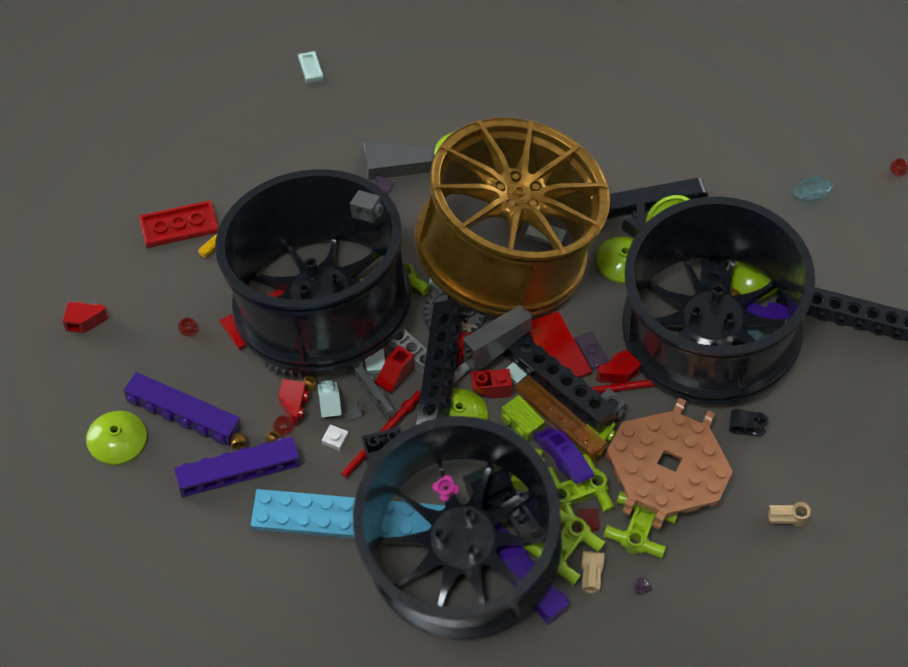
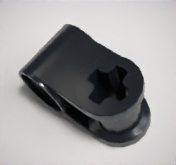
(746, 422)

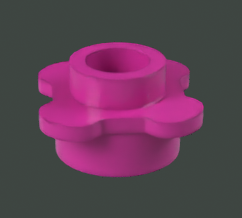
(439, 487)

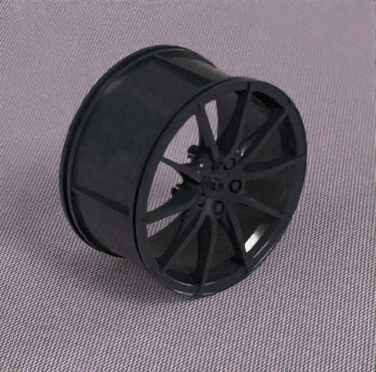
(325, 313)
(687, 362)
(459, 534)

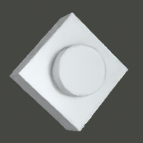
(334, 437)

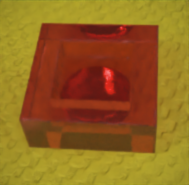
(591, 518)

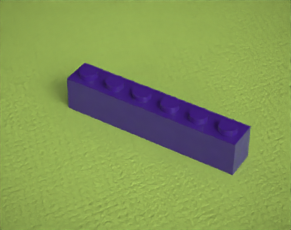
(182, 408)
(237, 466)
(517, 561)

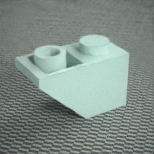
(329, 398)

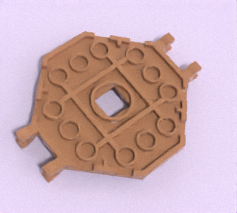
(701, 470)

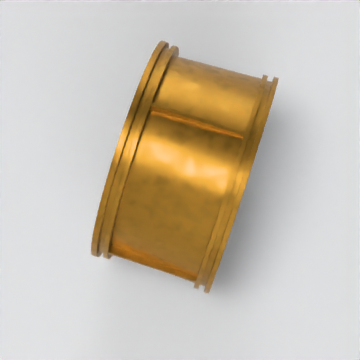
(523, 176)

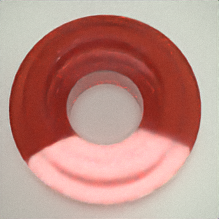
(899, 166)
(187, 322)
(283, 420)

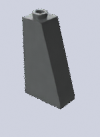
(396, 159)
(495, 337)

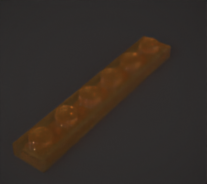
(560, 417)

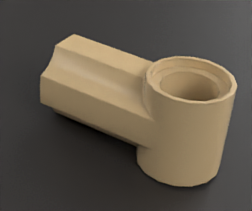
(787, 514)
(592, 567)

